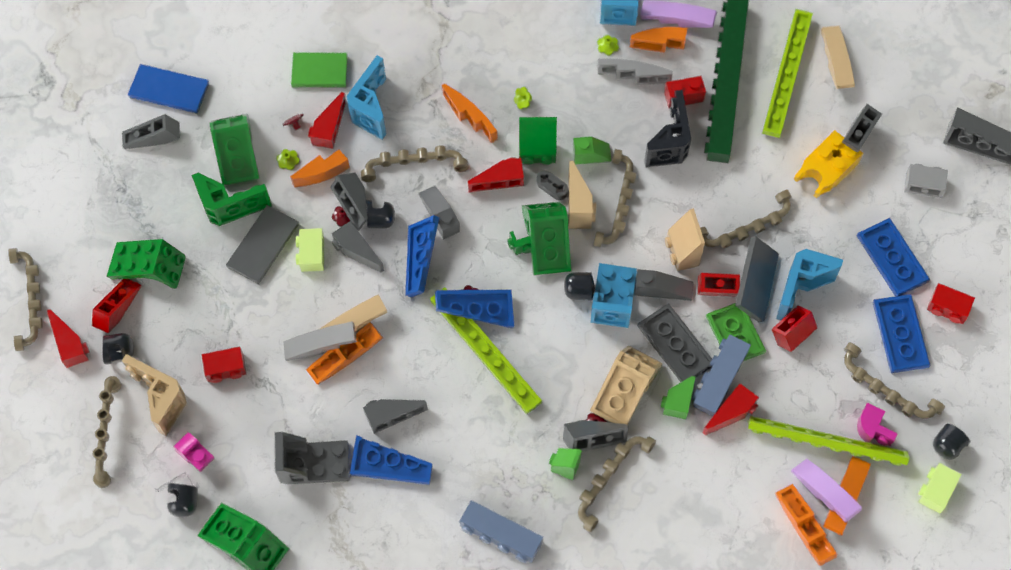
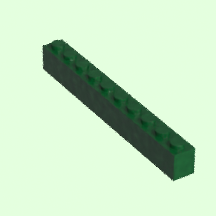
(727, 81)

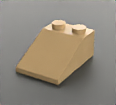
(580, 201)
(685, 242)

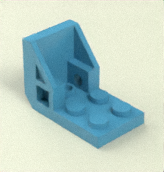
(619, 12)
(363, 102)
(816, 269)
(613, 295)

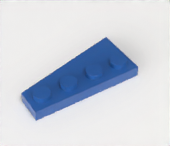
(419, 253)
(480, 305)
(385, 463)

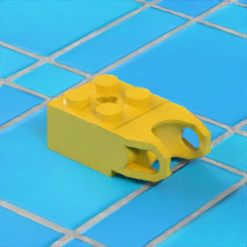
(829, 163)

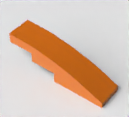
(466, 109)
(339, 358)
(852, 484)
(806, 525)

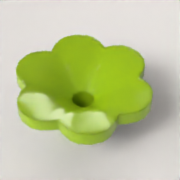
(607, 45)
(522, 97)
(287, 159)

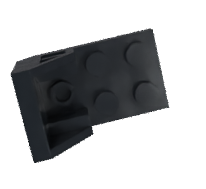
(664, 147)

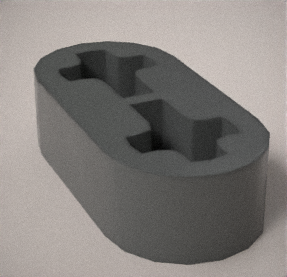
(550, 188)

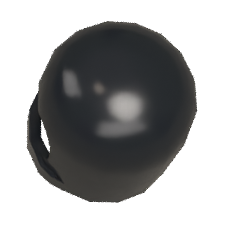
(380, 217)
(579, 286)
(114, 343)
(950, 442)
(185, 499)

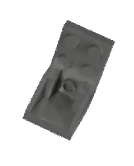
(310, 462)

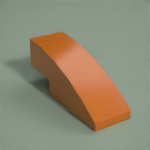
(659, 38)
(320, 169)

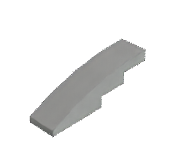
(640, 71)
(319, 340)

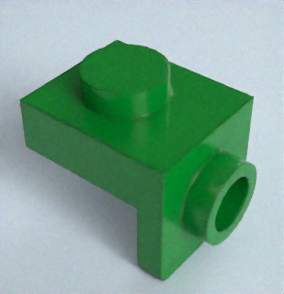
(519, 246)

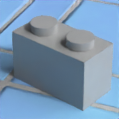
(926, 180)

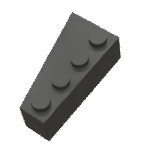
(978, 136)

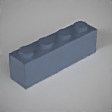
(721, 376)
(501, 531)

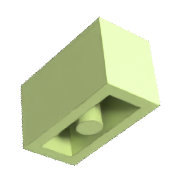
(310, 249)
(939, 487)

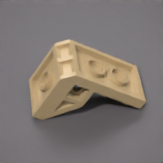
(625, 385)
(163, 404)

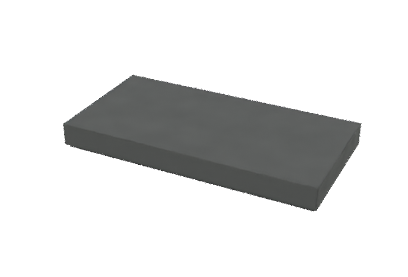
(262, 244)
(757, 279)
(675, 343)

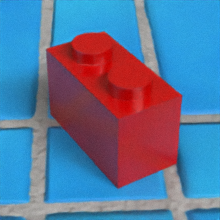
(692, 87)
(718, 284)
(950, 303)
(794, 328)
(224, 364)

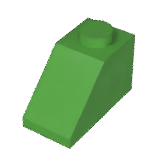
(590, 150)
(678, 399)
(565, 462)

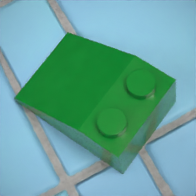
(537, 140)

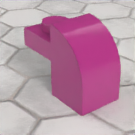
(869, 427)
(193, 452)

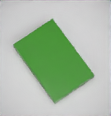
(319, 69)
(738, 324)

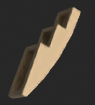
(838, 57)
(361, 314)

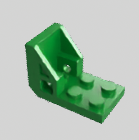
(234, 149)
(225, 209)
(548, 237)
(243, 539)

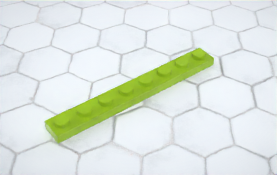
(787, 73)
(493, 360)
(835, 442)

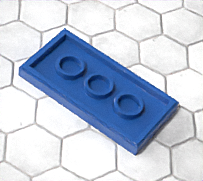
(168, 88)
(893, 257)
(901, 333)

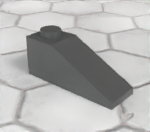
(861, 127)
(151, 133)
(352, 198)
(438, 206)
(355, 247)
(662, 285)
(389, 412)
(593, 434)

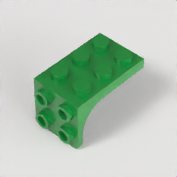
(147, 259)

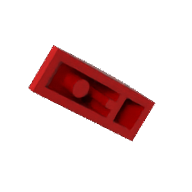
(327, 123)
(502, 175)
(114, 305)
(69, 344)
(734, 409)

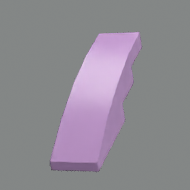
(684, 14)
(826, 489)

